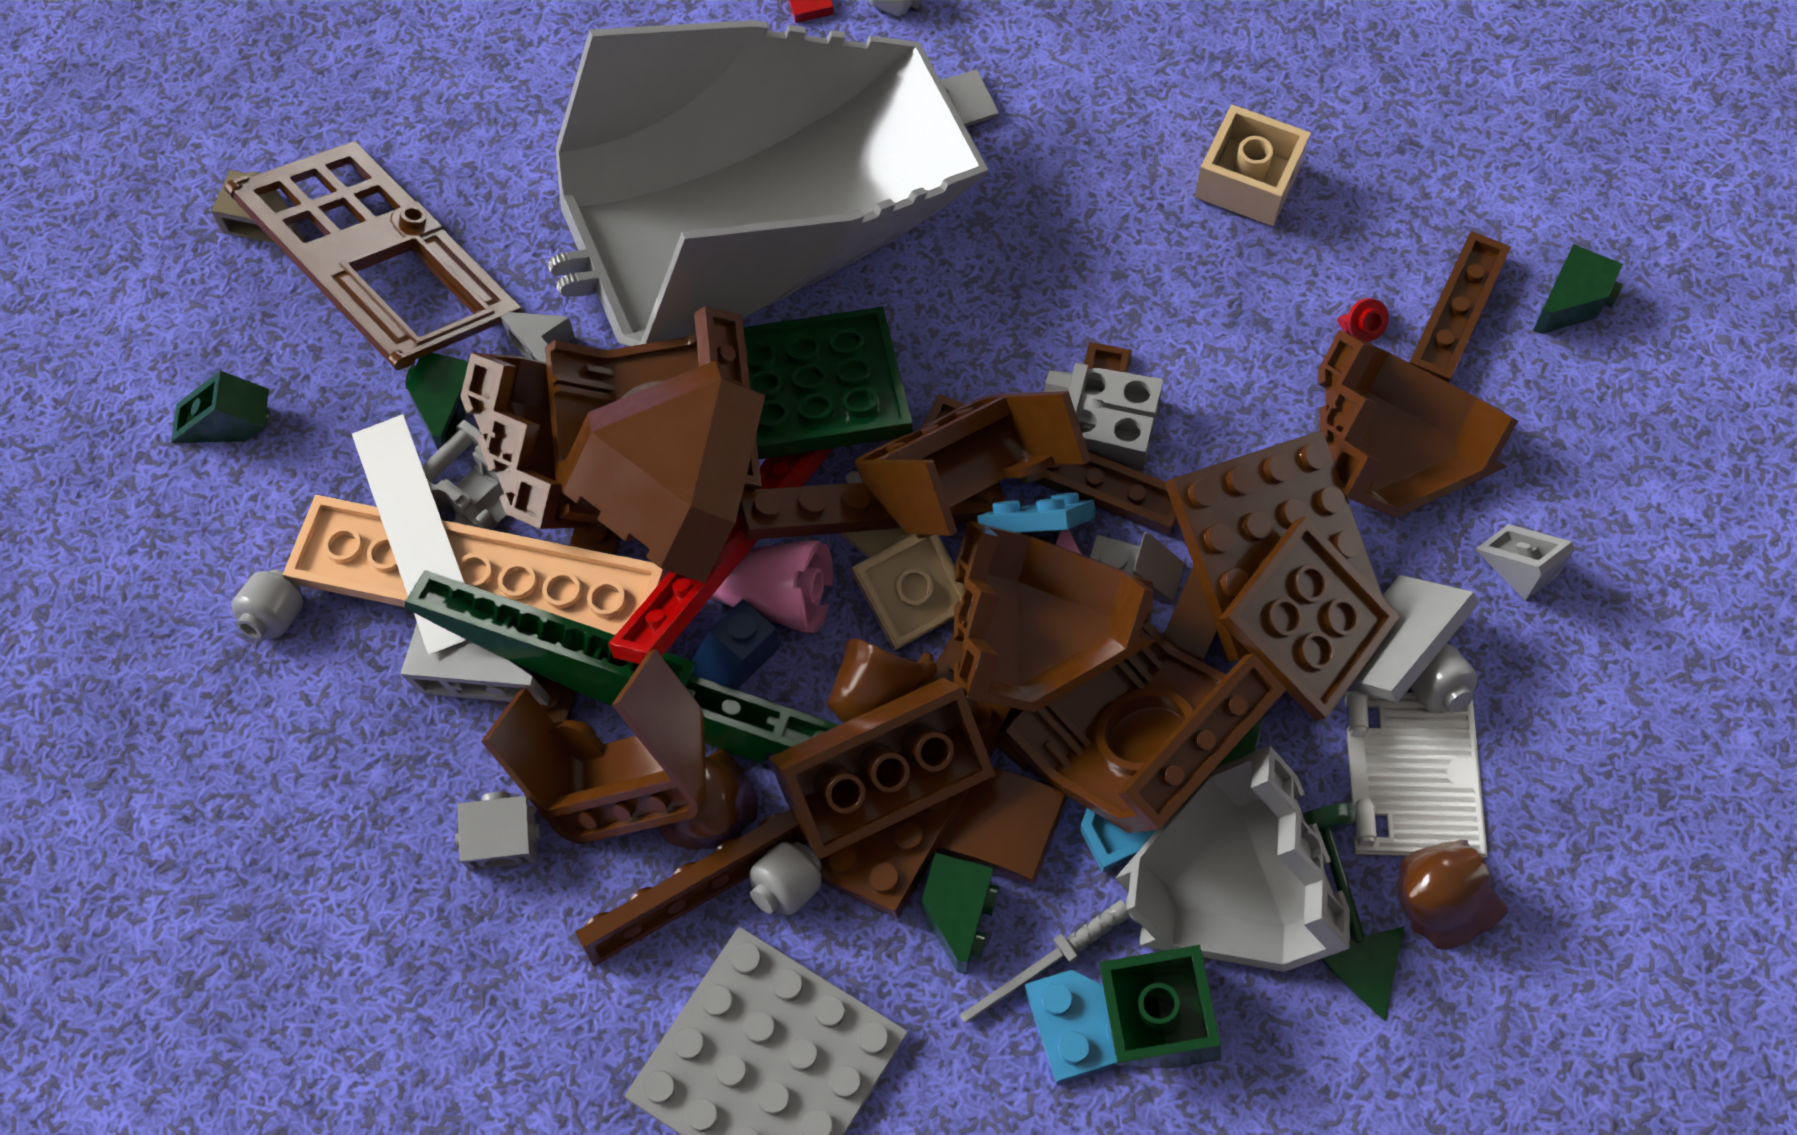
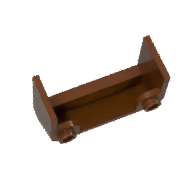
(968, 452)
(616, 786)

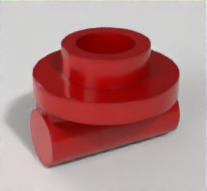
(1365, 319)

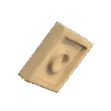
(910, 588)

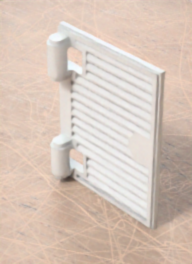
(1414, 772)

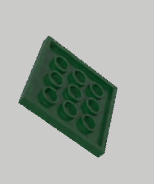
(826, 382)

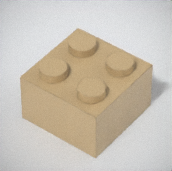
(1252, 165)

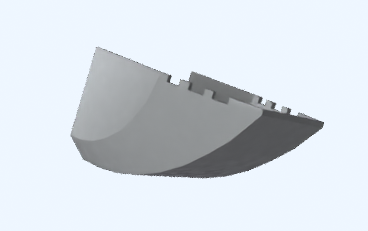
(744, 165)

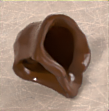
(873, 678)
(725, 812)
(1448, 894)

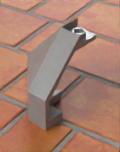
(1239, 873)

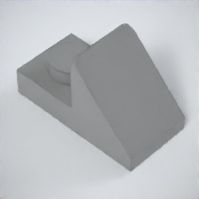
(535, 331)
(1148, 561)

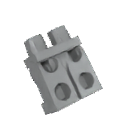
(1112, 410)

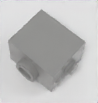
(497, 831)

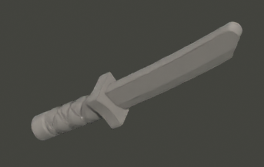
(1065, 949)

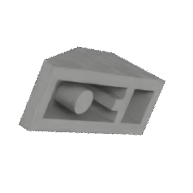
(466, 673)

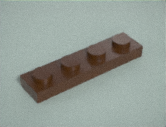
(1460, 306)

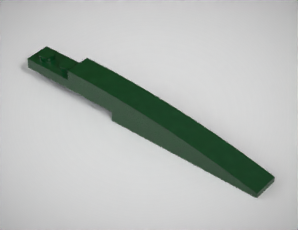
(583, 661)

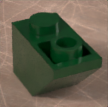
(954, 906)

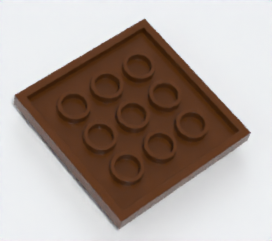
(1245, 506)

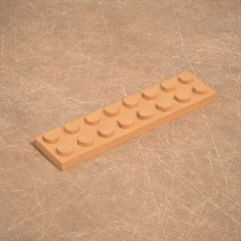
(349, 554)

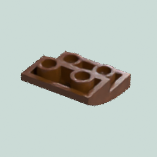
(1006, 825)

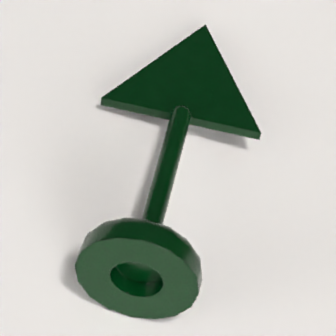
(1371, 959)

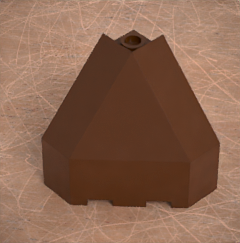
(1403, 431)
(516, 434)
(669, 466)
(1040, 618)

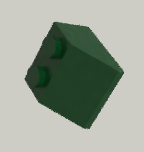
(1161, 1009)

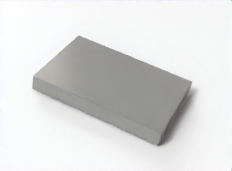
(1426, 622)

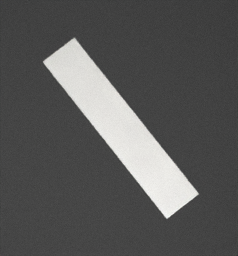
(408, 514)

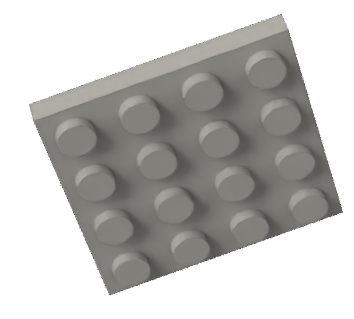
(765, 1051)

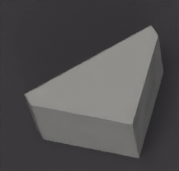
(1526, 557)

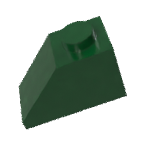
(1580, 290)
(436, 392)
(221, 411)

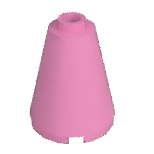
(782, 583)

